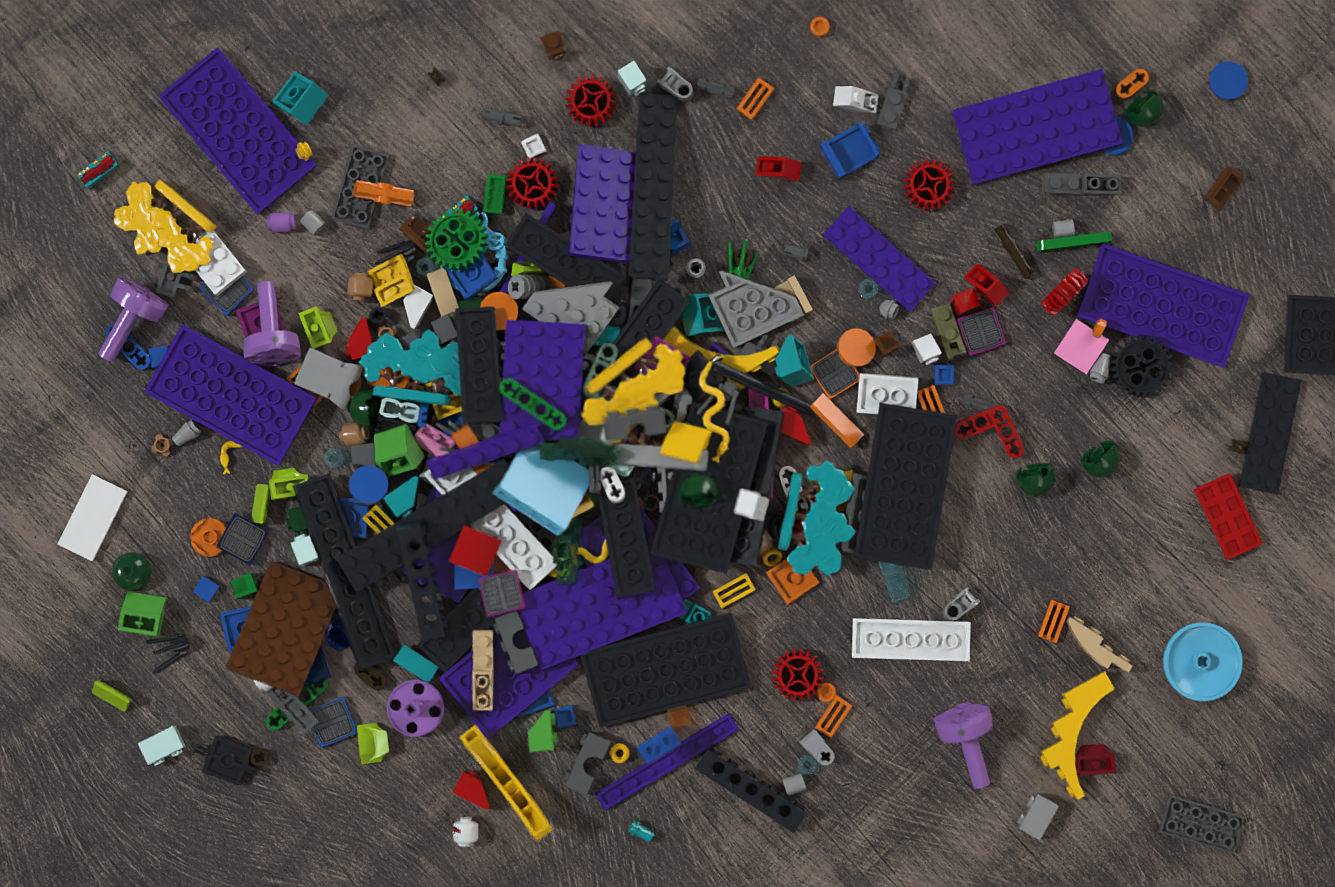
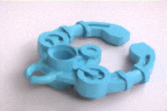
(496, 244)

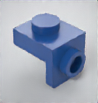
(678, 238)

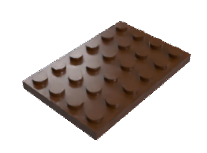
(283, 629)

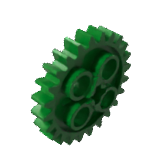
(468, 226)

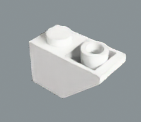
(855, 99)
(926, 349)

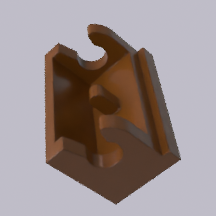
(1223, 188)
(416, 232)

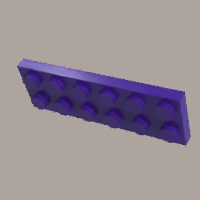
(879, 259)

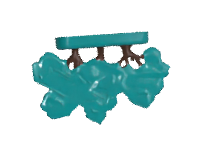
(422, 362)
(822, 524)

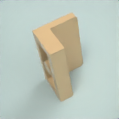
(793, 288)

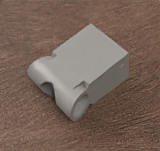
(328, 377)

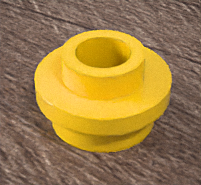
(303, 151)
(615, 758)

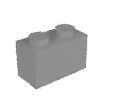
(1037, 816)

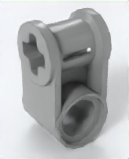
(673, 82)
(961, 604)
(815, 746)

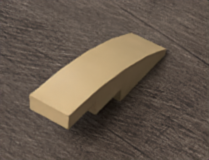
(442, 291)

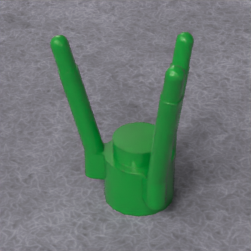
(740, 271)

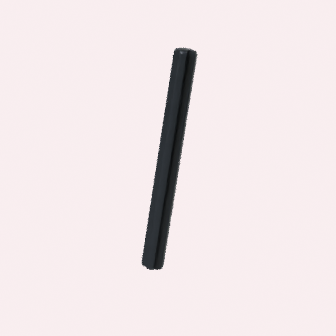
(762, 387)

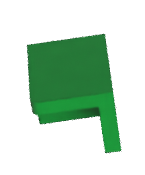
(244, 586)

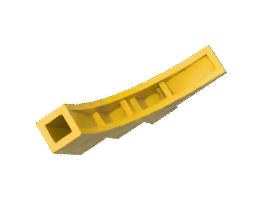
(739, 362)
(1062, 753)
(507, 782)

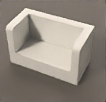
(751, 505)

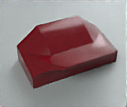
(1095, 760)

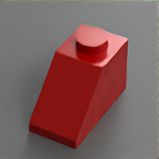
(778, 168)
(987, 284)
(965, 301)
(359, 340)
(794, 426)
(472, 789)

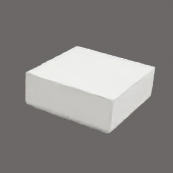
(533, 146)

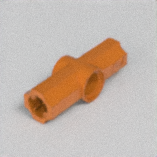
(383, 193)

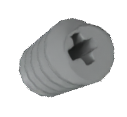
(525, 285)

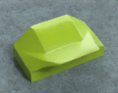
(318, 326)
(282, 483)
(372, 743)

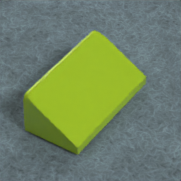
(525, 268)
(261, 504)
(111, 695)

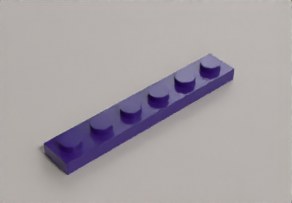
(485, 450)

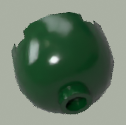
(1145, 110)
(364, 408)
(1102, 461)
(1036, 480)
(698, 490)
(131, 571)

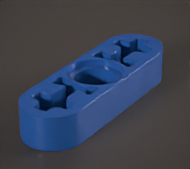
(142, 353)

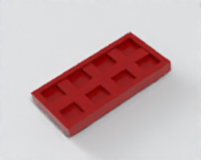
(1227, 516)

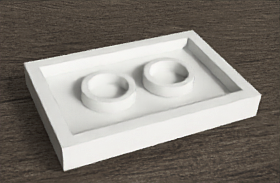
(222, 269)
(885, 389)

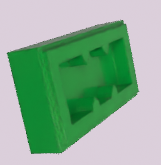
(494, 194)

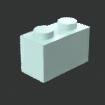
(632, 79)
(304, 550)
(162, 745)

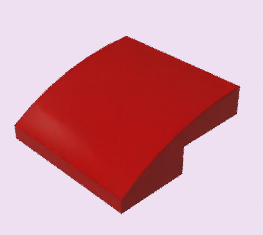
(475, 550)

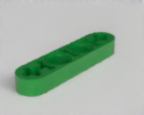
(1074, 241)
(531, 406)
(319, 690)

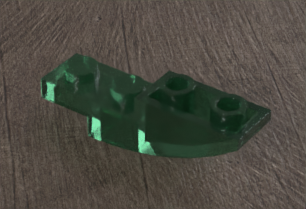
(587, 450)
(566, 552)

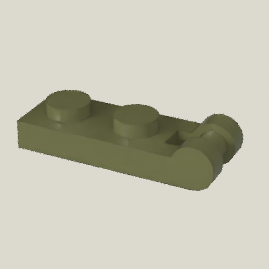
(948, 331)

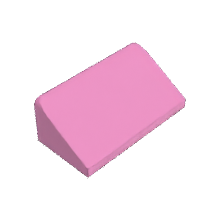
(432, 439)

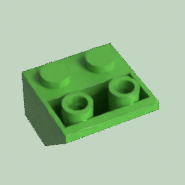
(397, 451)
(142, 614)
(541, 734)

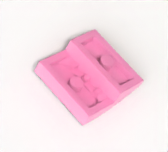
(1080, 346)

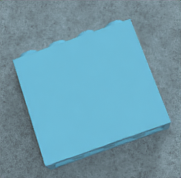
(544, 488)

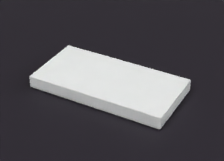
(92, 517)

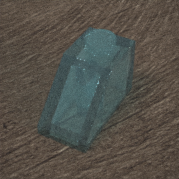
(894, 581)

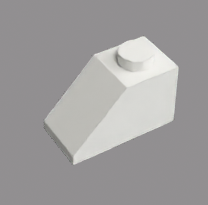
(416, 305)

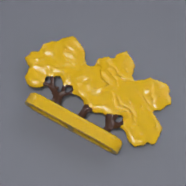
(159, 227)
(637, 391)

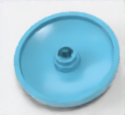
(1202, 661)

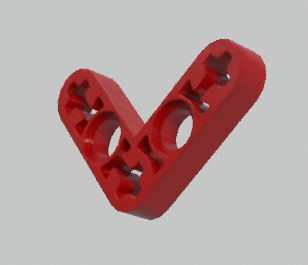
(992, 421)

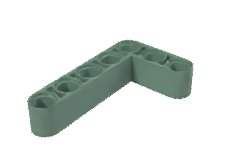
(604, 362)

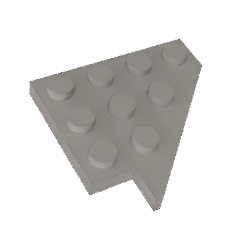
(575, 305)
(751, 308)

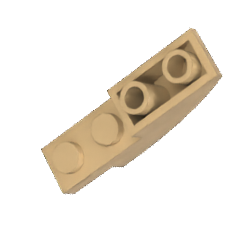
(1090, 642)
(483, 669)

